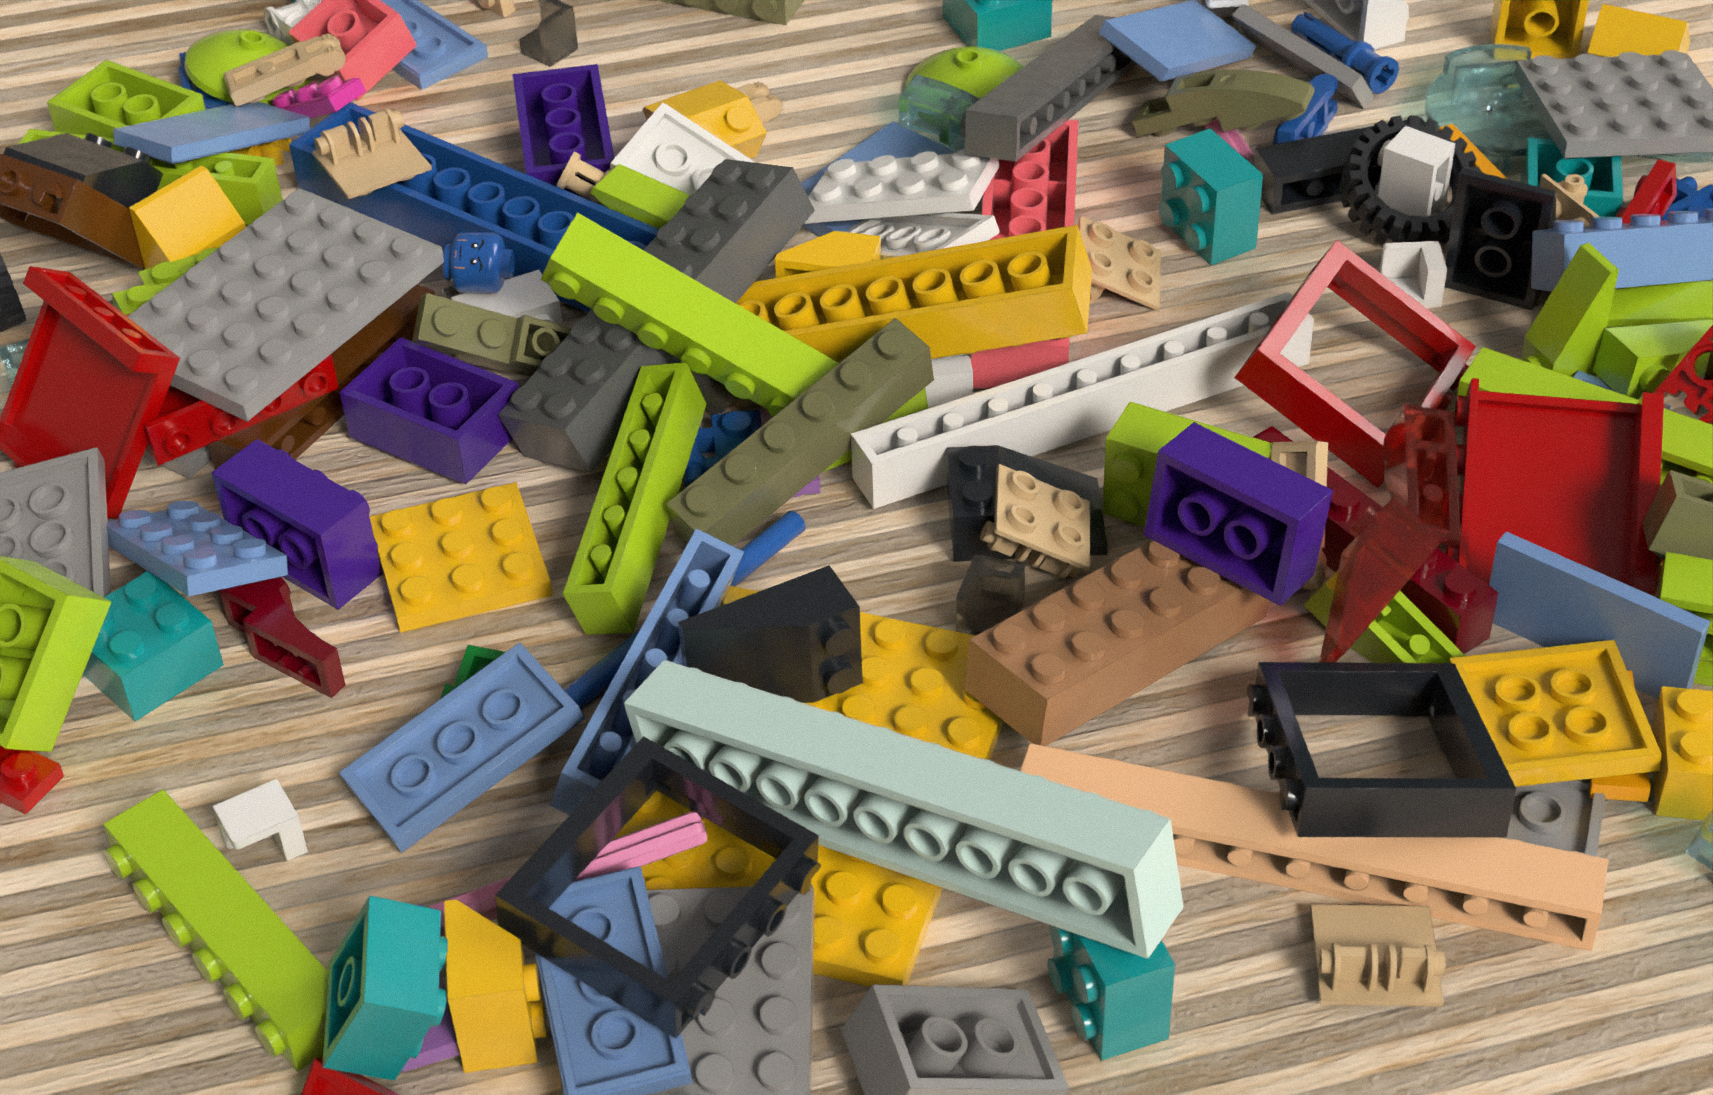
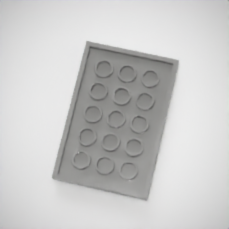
(281, 299)

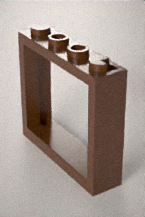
(67, 211)

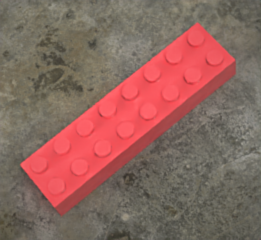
(1030, 198)

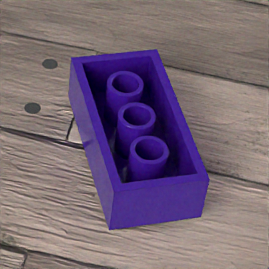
(561, 115)

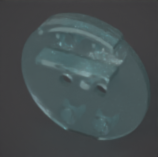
(1485, 81)

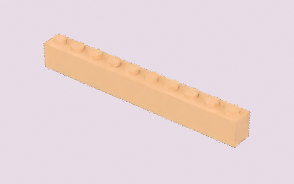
(1247, 836)

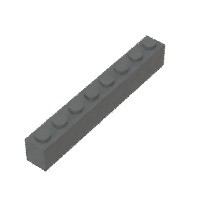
(1043, 94)

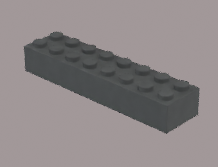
(719, 239)

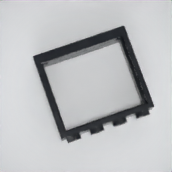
(649, 768)
(1464, 806)

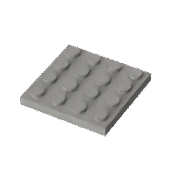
(1621, 103)
(59, 517)
(763, 1019)

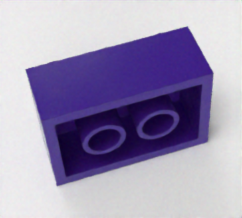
(429, 409)
(1237, 513)
(303, 516)

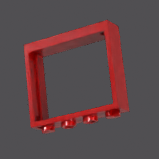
(1315, 407)

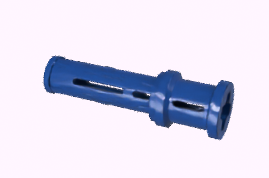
(1360, 56)

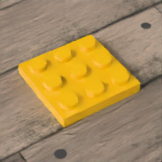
(460, 557)
(1561, 712)

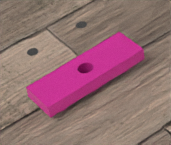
(320, 99)

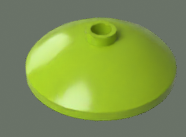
(225, 50)
(968, 68)

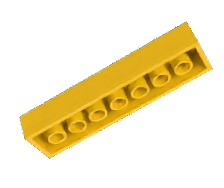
(948, 297)

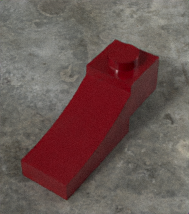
(279, 638)

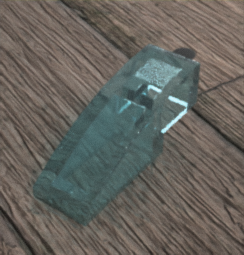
(935, 109)

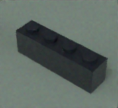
(1308, 170)

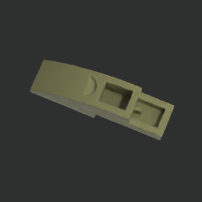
(1234, 96)
(486, 336)

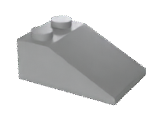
(951, 1043)

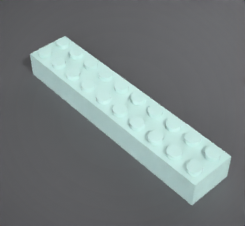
(926, 807)

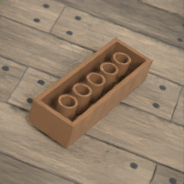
(1104, 640)

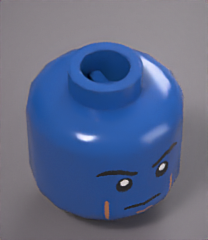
(478, 262)

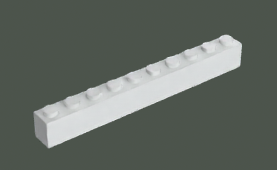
(1069, 400)

